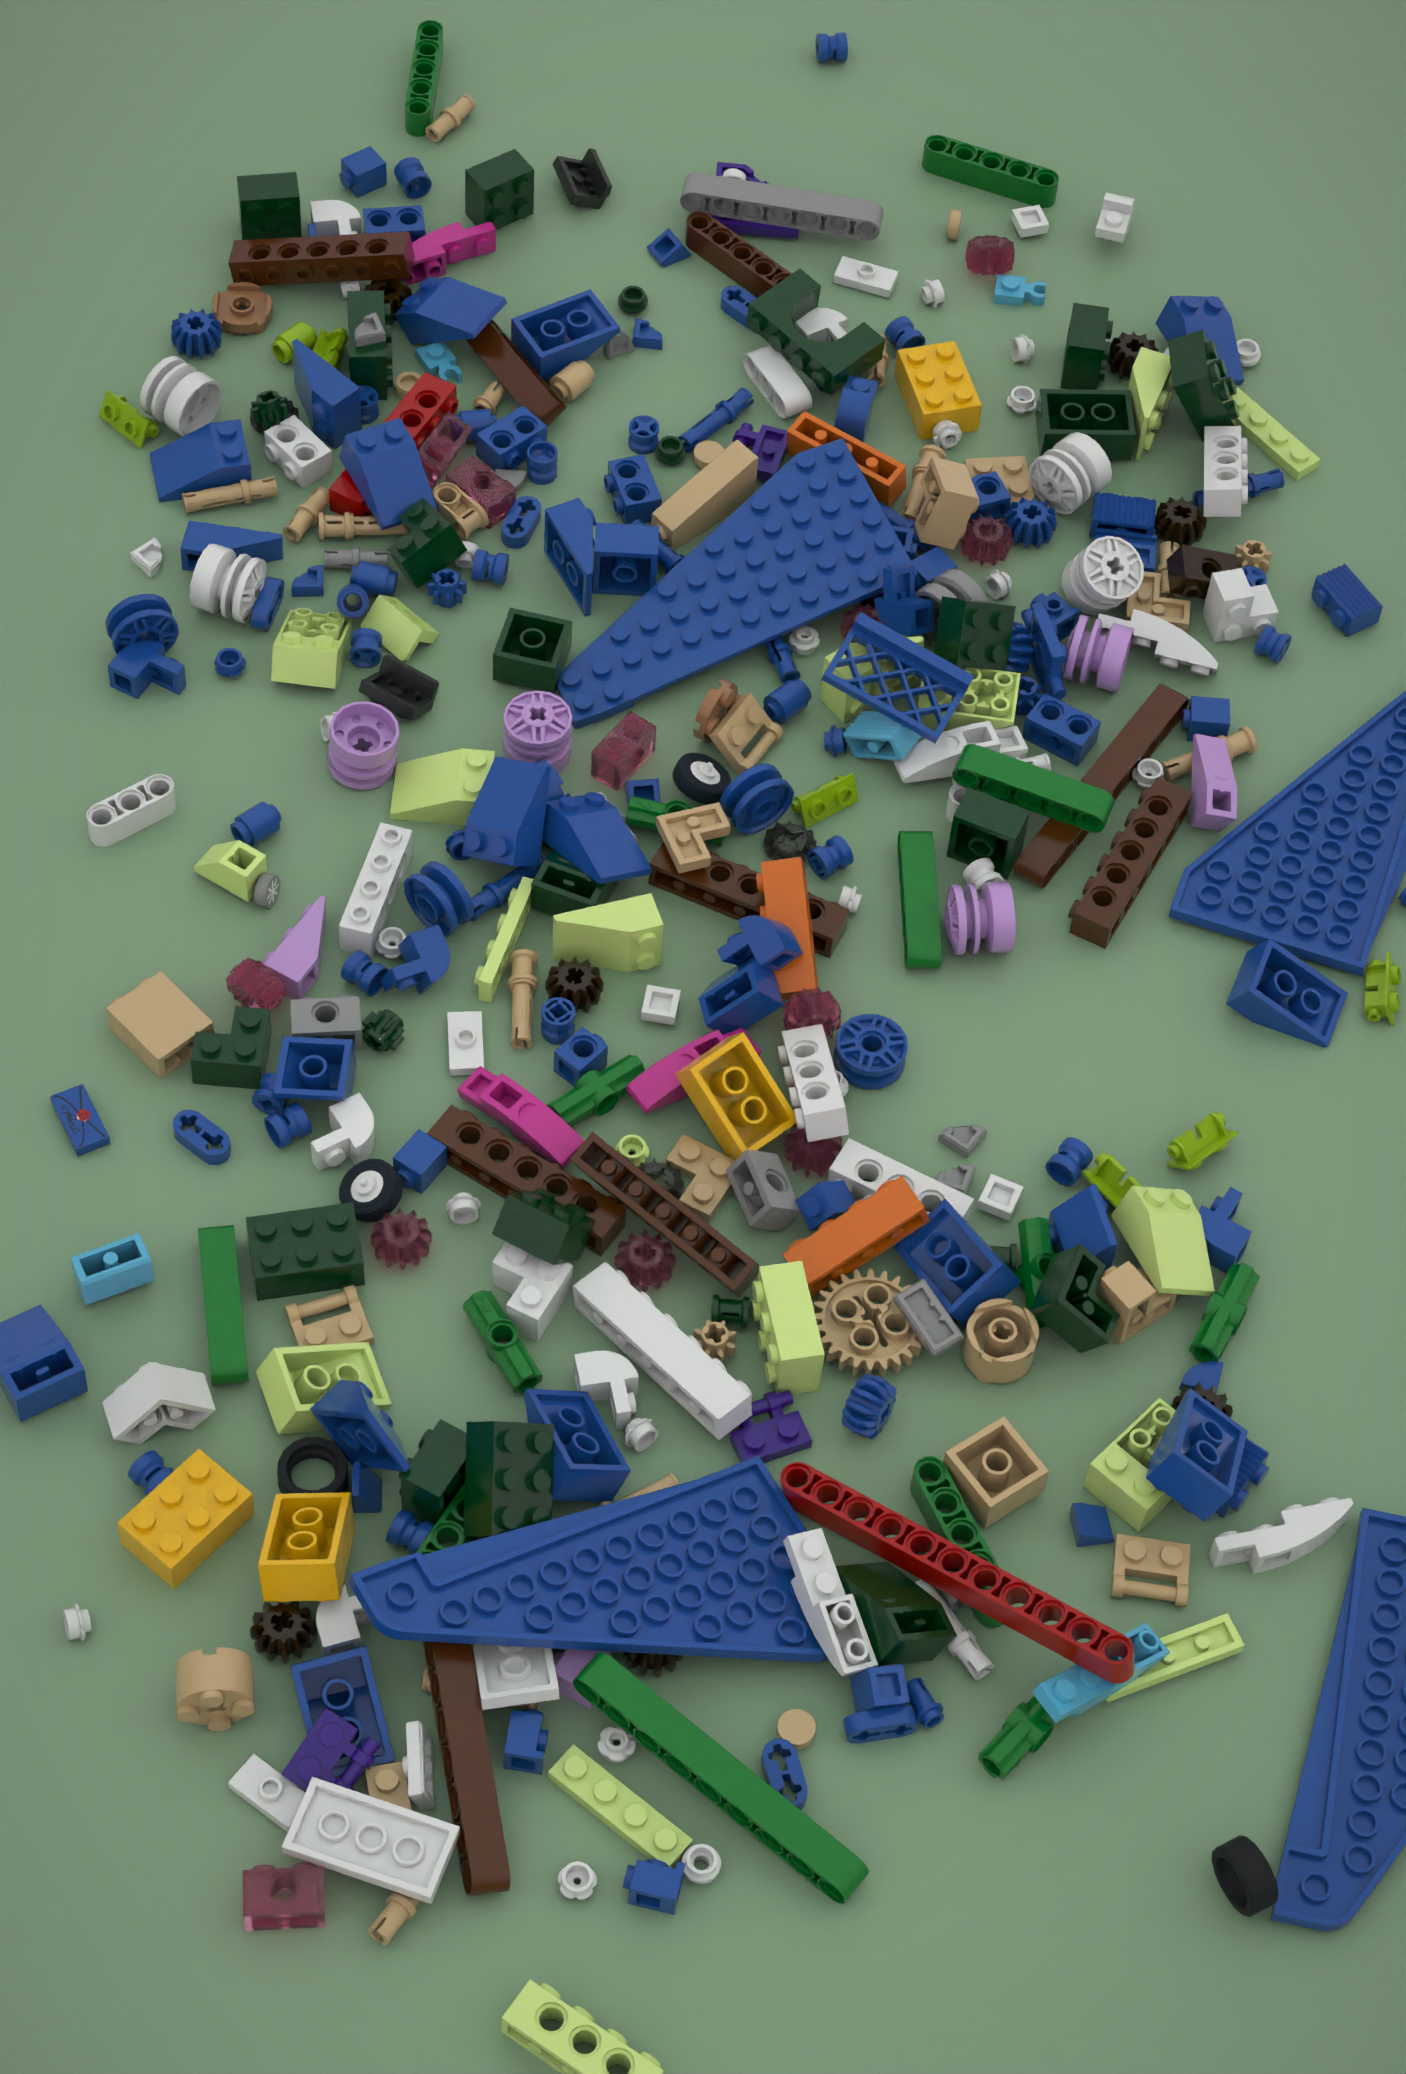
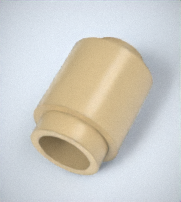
(572, 380)

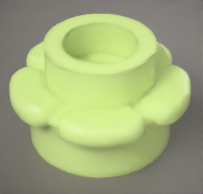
(635, 1144)

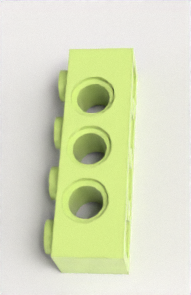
(556, 2047)

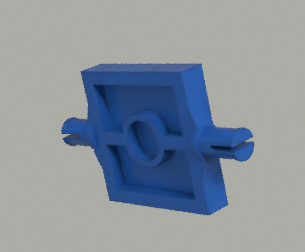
(1048, 652)

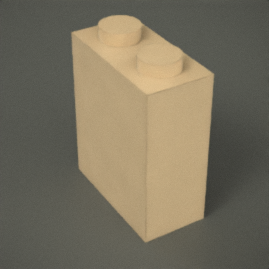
(158, 1023)

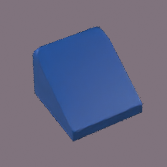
(668, 249)
(644, 788)
(366, 1490)
(1090, 1524)

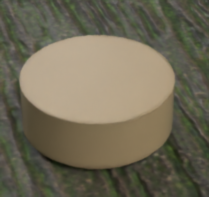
(954, 224)
(404, 383)
(705, 452)
(797, 1728)

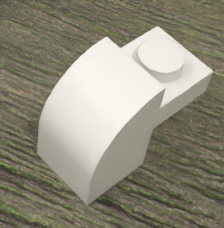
(1115, 217)
(334, 218)
(822, 325)
(351, 1135)
(609, 1377)
(338, 1623)

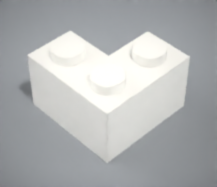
(1235, 608)
(535, 1286)
(157, 1398)

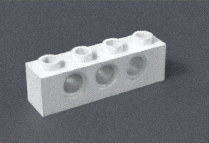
(1225, 471)
(376, 889)
(814, 1083)
(861, 1162)

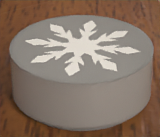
(267, 890)

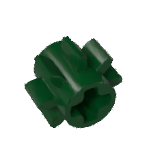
(270, 409)
(383, 1030)

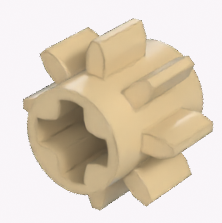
(1253, 554)
(716, 1340)

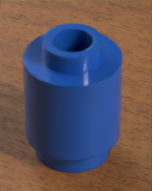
(477, 419)
(375, 578)
(348, 610)
(787, 700)
(256, 823)

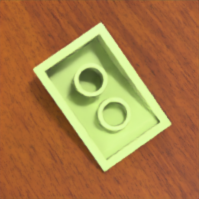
(440, 786)
(611, 935)
(1166, 1239)
(303, 1374)

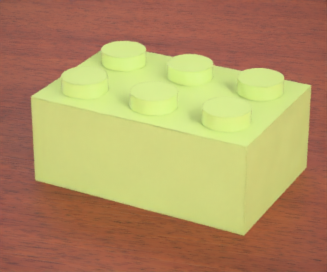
(787, 1328)

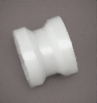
(981, 872)

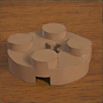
(253, 318)
(714, 708)

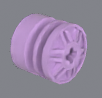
(1098, 653)
(538, 728)
(363, 745)
(985, 918)

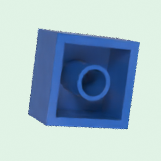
(625, 559)

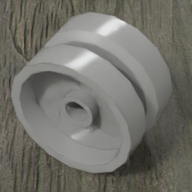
(949, 584)

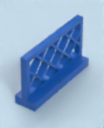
(908, 660)

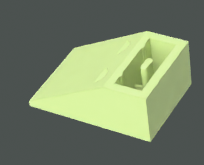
(1150, 395)
(311, 648)
(988, 698)
(844, 705)
(1121, 1469)

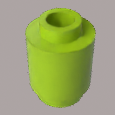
(283, 346)

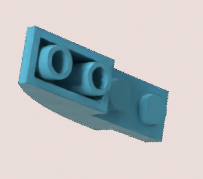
(1079, 1689)

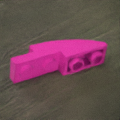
(449, 246)
(659, 1084)
(522, 1113)

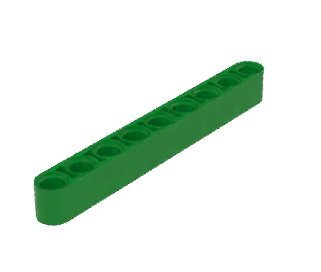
(721, 1777)

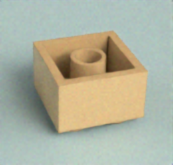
(995, 1471)

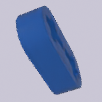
(736, 303)
(515, 520)
(267, 604)
(205, 1133)
(880, 1724)
(793, 1770)

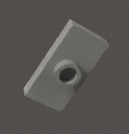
(928, 1318)

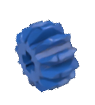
(196, 333)
(1031, 522)
(1020, 649)
(869, 1406)

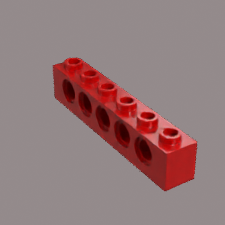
(420, 413)

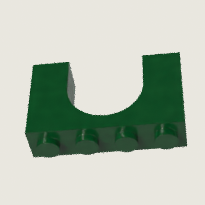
(823, 362)

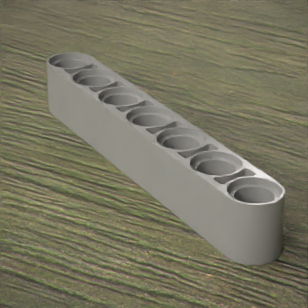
(782, 206)

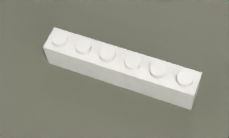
(663, 1350)

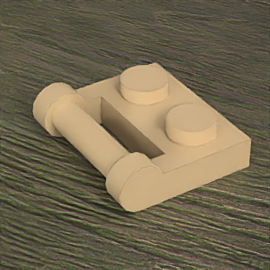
(739, 728)
(339, 1329)
(1150, 1560)

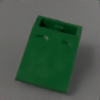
(566, 888)
(897, 1613)

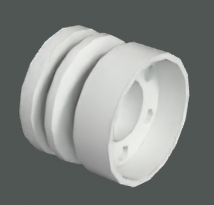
(180, 396)
(1070, 473)
(1102, 575)
(227, 582)

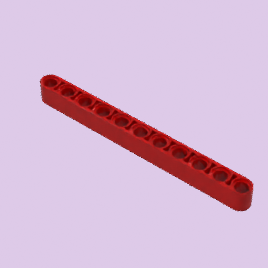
(962, 1584)

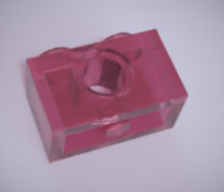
(443, 446)
(484, 487)
(623, 750)
(302, 1910)

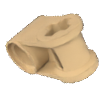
(459, 509)

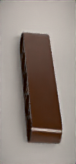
(732, 254)
(516, 373)

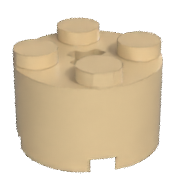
(1000, 1341)
(214, 1688)

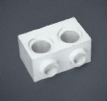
(298, 452)

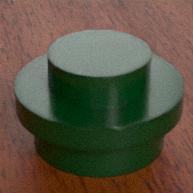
(633, 300)
(670, 450)

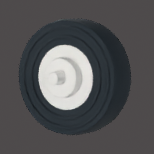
(701, 778)
(372, 1188)

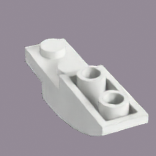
(1172, 643)
(938, 760)
(1294, 1536)
(826, 1606)

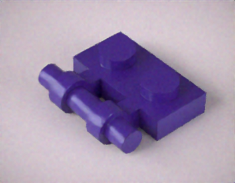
(768, 445)
(774, 1437)
(323, 1748)

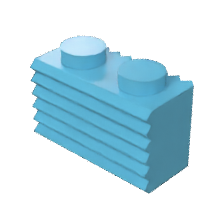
(879, 737)
(112, 1269)

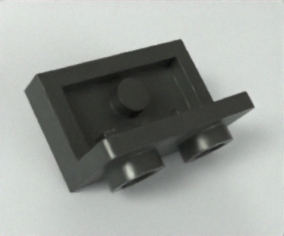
(583, 179)
(400, 688)

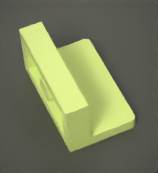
(398, 626)

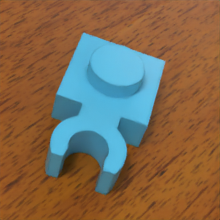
(1014, 290)
(439, 360)

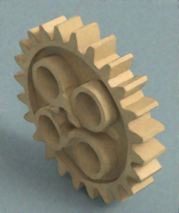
(842, 1334)

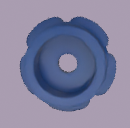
(229, 662)
(835, 741)
(455, 845)

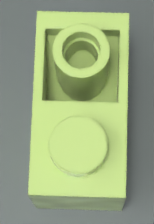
(233, 867)

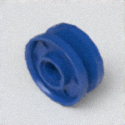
(141, 619)
(756, 798)
(438, 897)
(870, 1051)

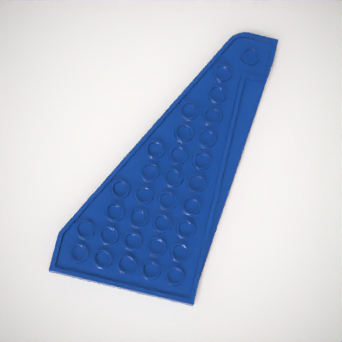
(774, 565)
(1316, 857)
(646, 1574)
(1353, 1777)

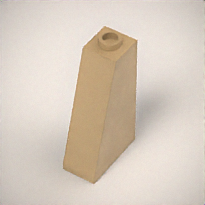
(708, 496)

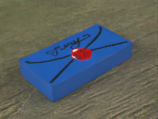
(80, 1119)

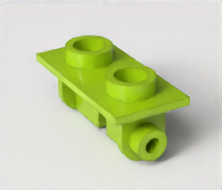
(331, 345)
(127, 420)
(826, 800)
(1386, 1000)
(1188, 1151)
(1108, 1178)

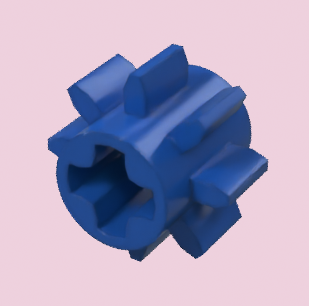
(446, 588)
(1028, 695)

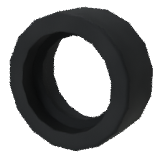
(308, 1449)
(1245, 1875)

